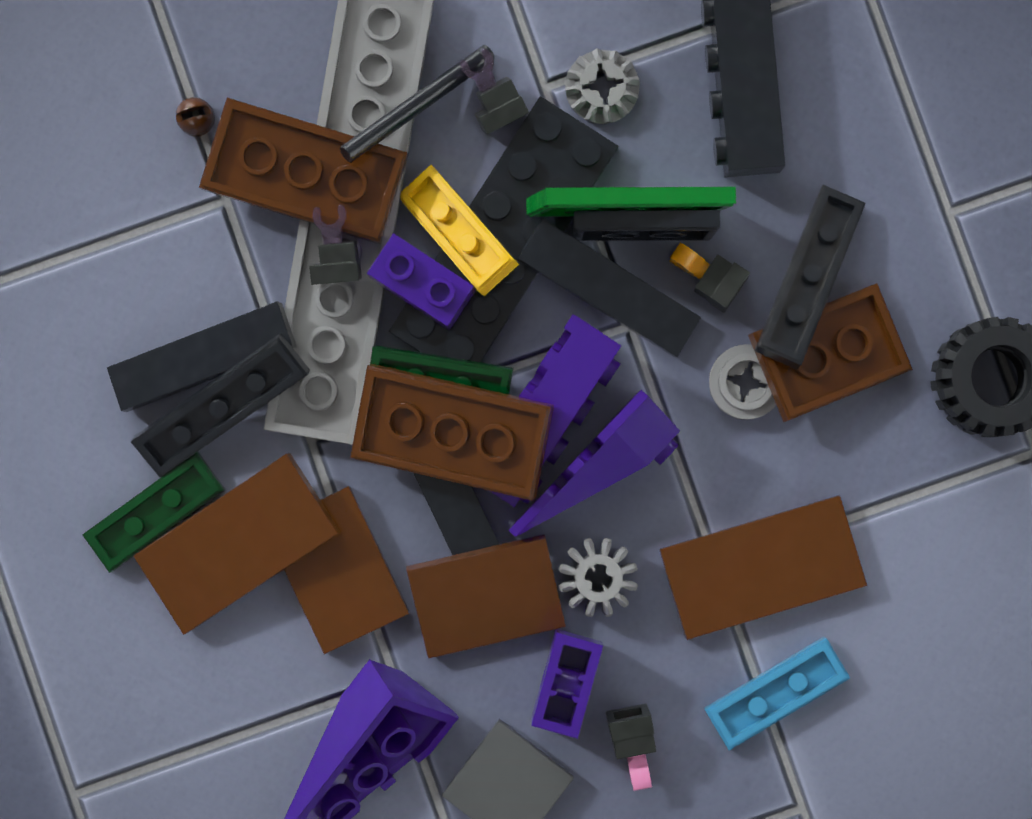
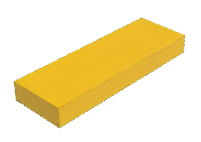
(457, 230)

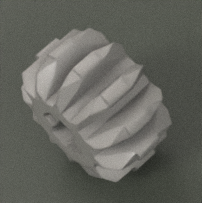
(585, 585)

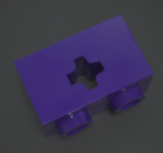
(421, 281)
(566, 683)

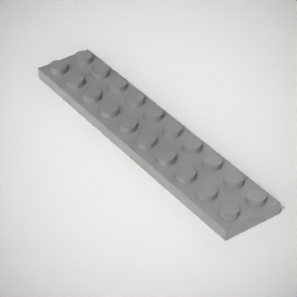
(369, 71)

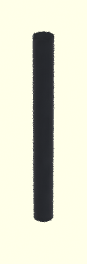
(411, 107)

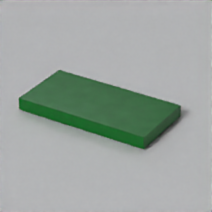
(564, 201)

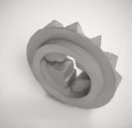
(588, 102)
(726, 394)

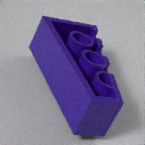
(566, 380)

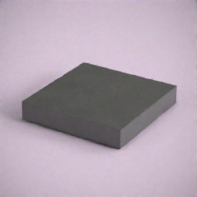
(507, 779)

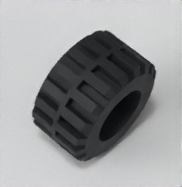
(955, 383)

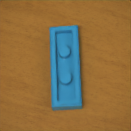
(776, 693)

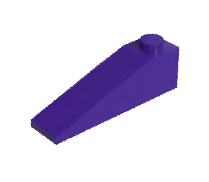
(622, 448)
(371, 735)

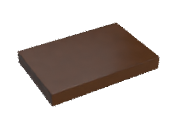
(847, 354)
(346, 580)
(485, 596)

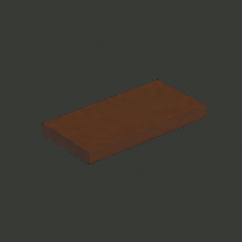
(299, 167)
(452, 431)
(237, 543)
(763, 567)

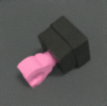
(632, 739)

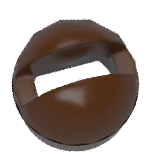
(196, 125)

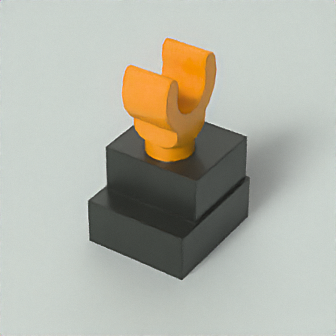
(718, 280)

